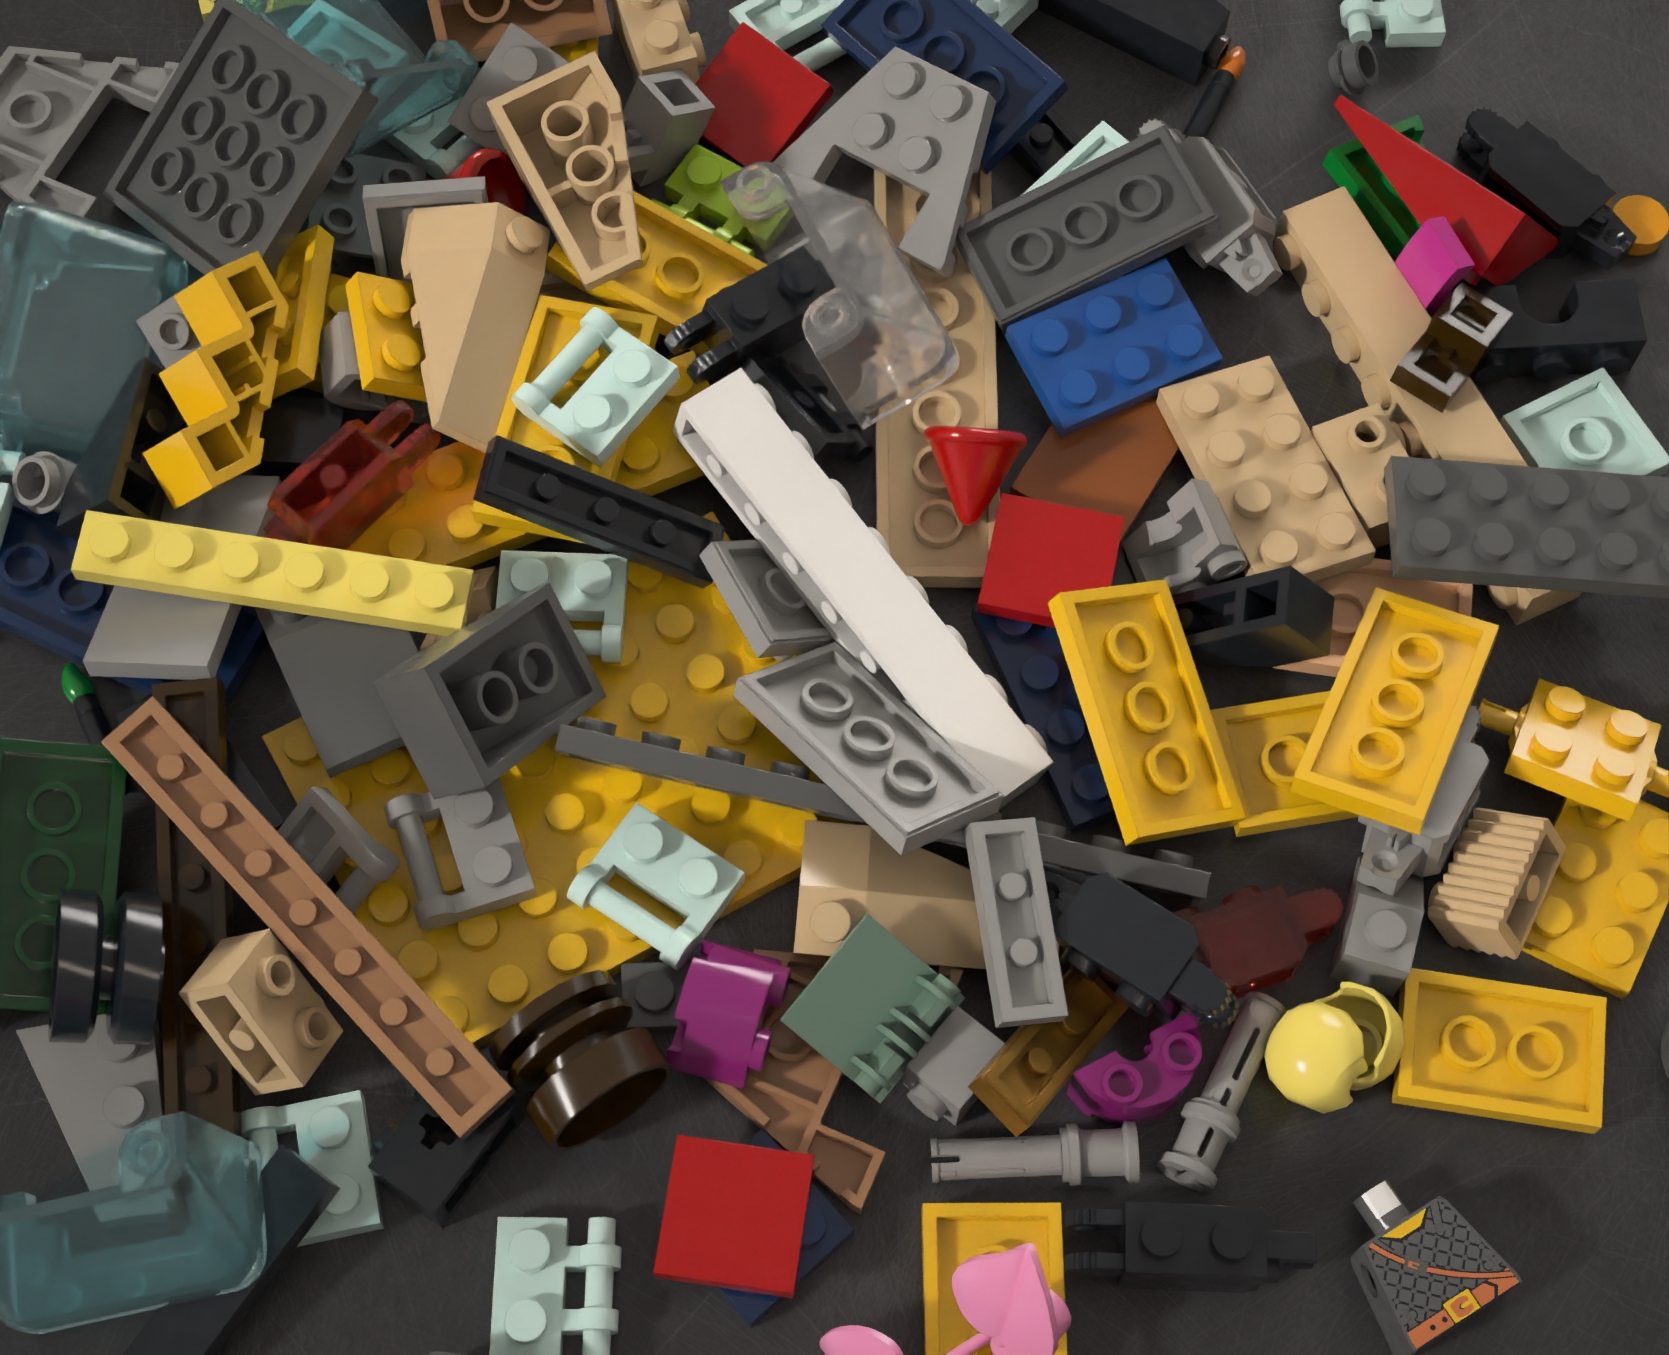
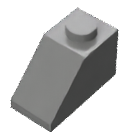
(1379, 935)

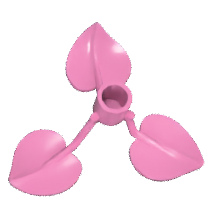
(999, 1296)

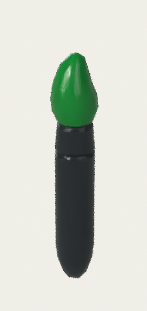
(81, 694)

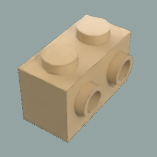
(657, 37)
(1357, 452)
(261, 1012)

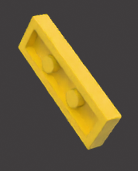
(304, 284)

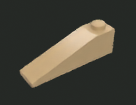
(575, 164)
(475, 296)

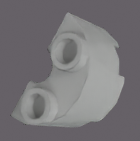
(1189, 544)

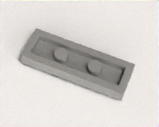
(1015, 922)

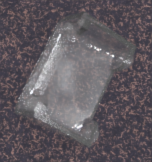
(877, 324)

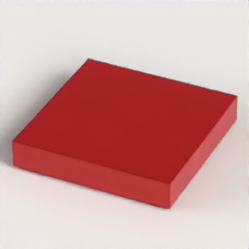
(759, 98)
(1042, 552)
(734, 1216)

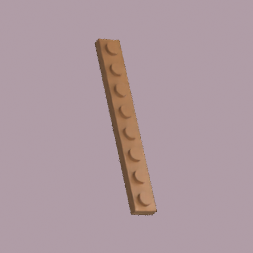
(309, 918)

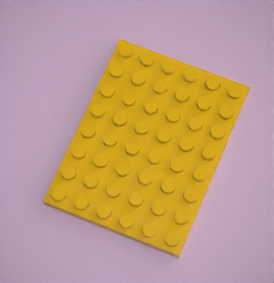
(673, 682)

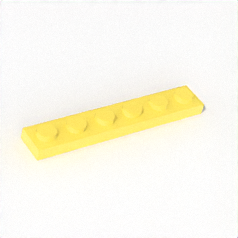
(273, 574)

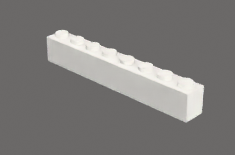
(853, 580)

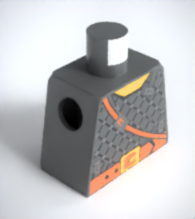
(1424, 1269)

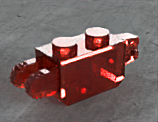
(350, 480)
(1263, 935)

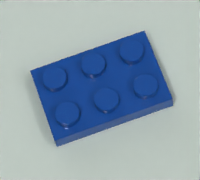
(1113, 347)

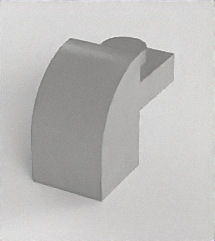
(663, 123)

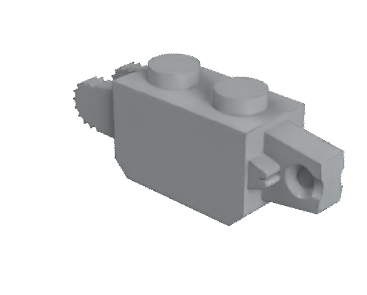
(1245, 219)
(1395, 853)

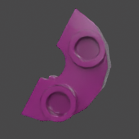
(724, 1013)
(1143, 1088)

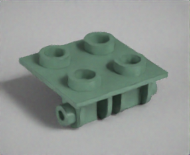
(872, 1008)

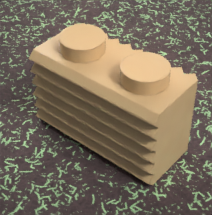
(1496, 882)

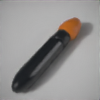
(1212, 100)

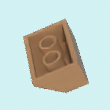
(482, 23)

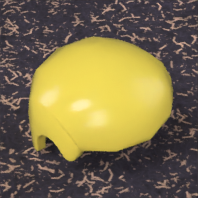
(1380, 1029)
(1316, 1056)

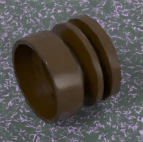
(579, 1060)

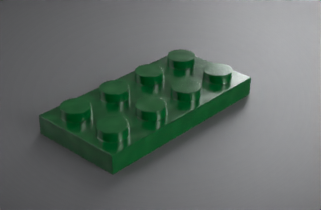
(55, 834)

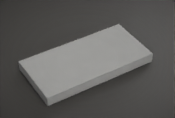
(176, 634)
(868, 747)

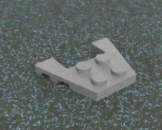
(50, 107)
(914, 128)

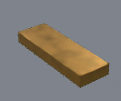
(1045, 1055)

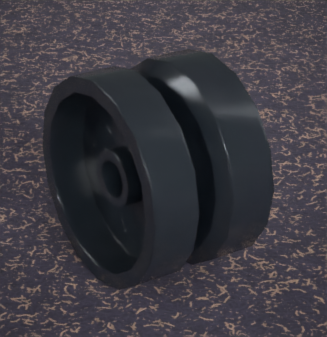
(112, 967)

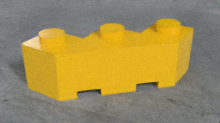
(224, 382)

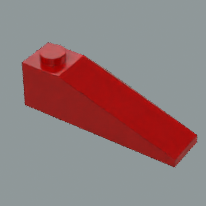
(1490, 229)

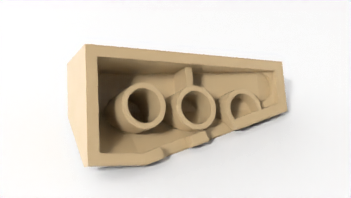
(913, 896)

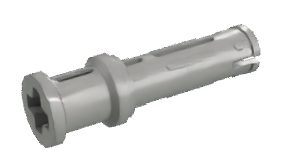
(1212, 1118)
(1071, 1154)

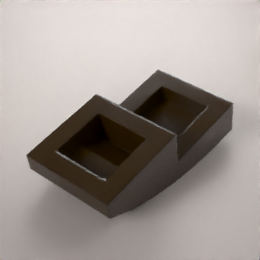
(1451, 347)

